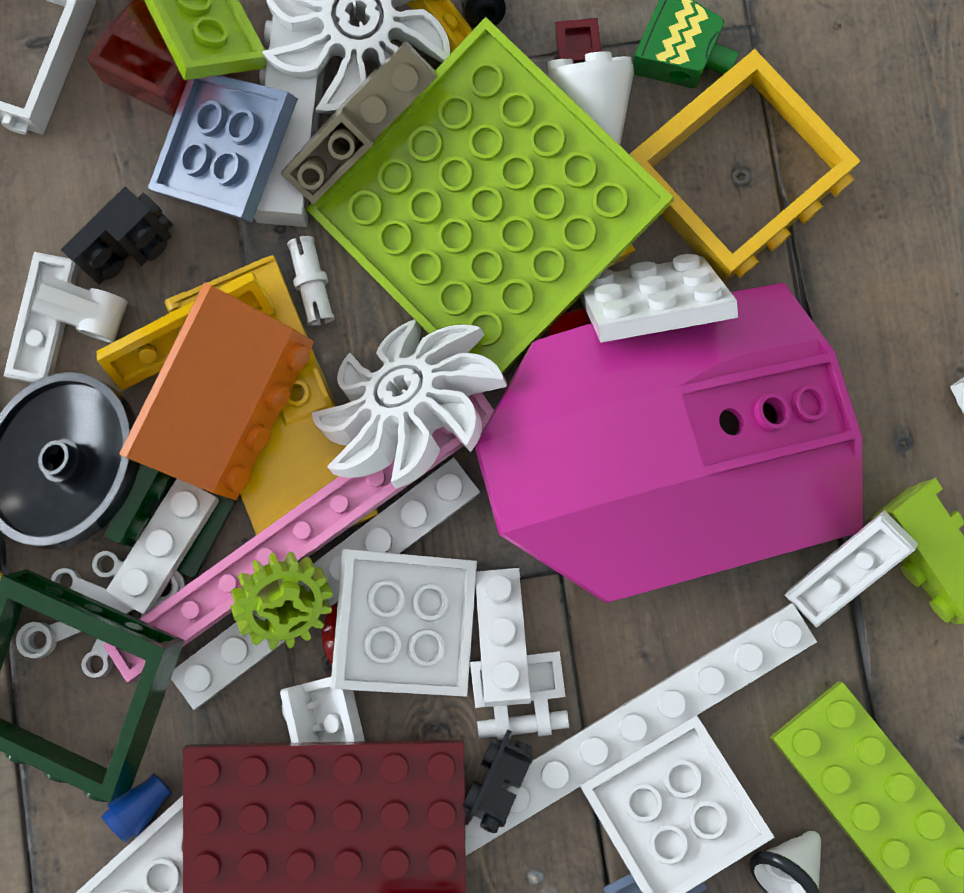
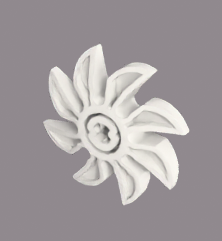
(350, 42)
(408, 400)

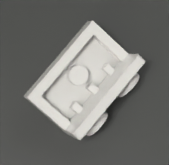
(321, 713)

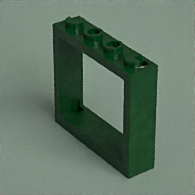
(115, 628)

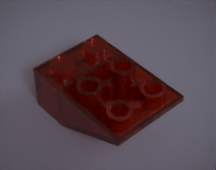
(137, 60)

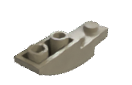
(359, 122)

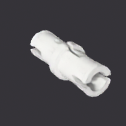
(310, 281)

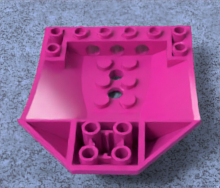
(619, 458)

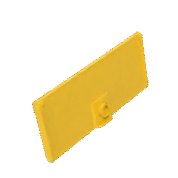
(297, 452)

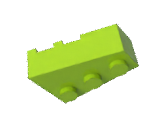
(940, 550)

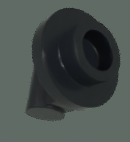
(477, 10)

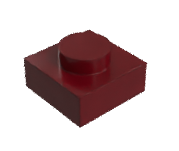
(577, 38)

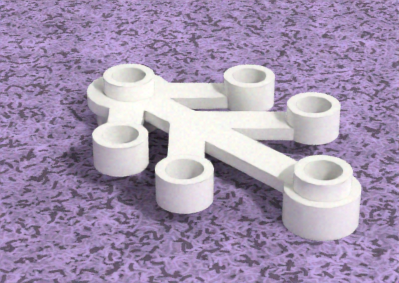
(61, 631)

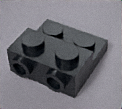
(118, 230)

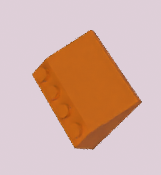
(218, 394)

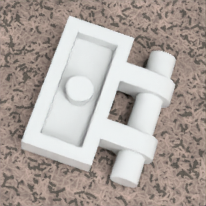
(544, 682)

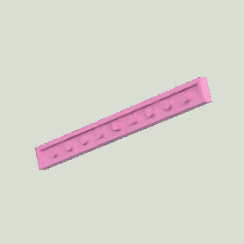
(299, 531)

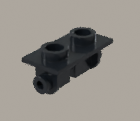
(487, 799)

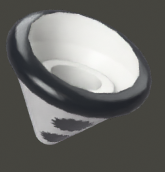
(789, 866)

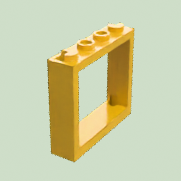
(756, 71)

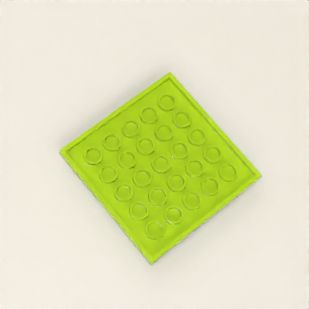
(491, 200)

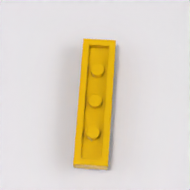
(147, 348)

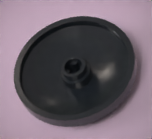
(63, 460)

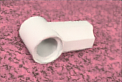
(90, 311)

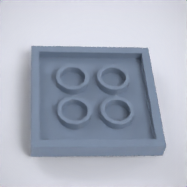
(223, 145)

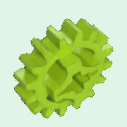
(279, 599)

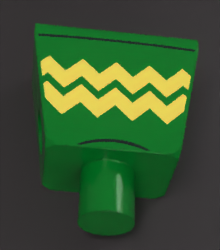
(682, 44)

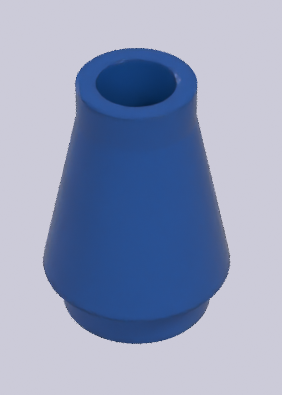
(135, 808)

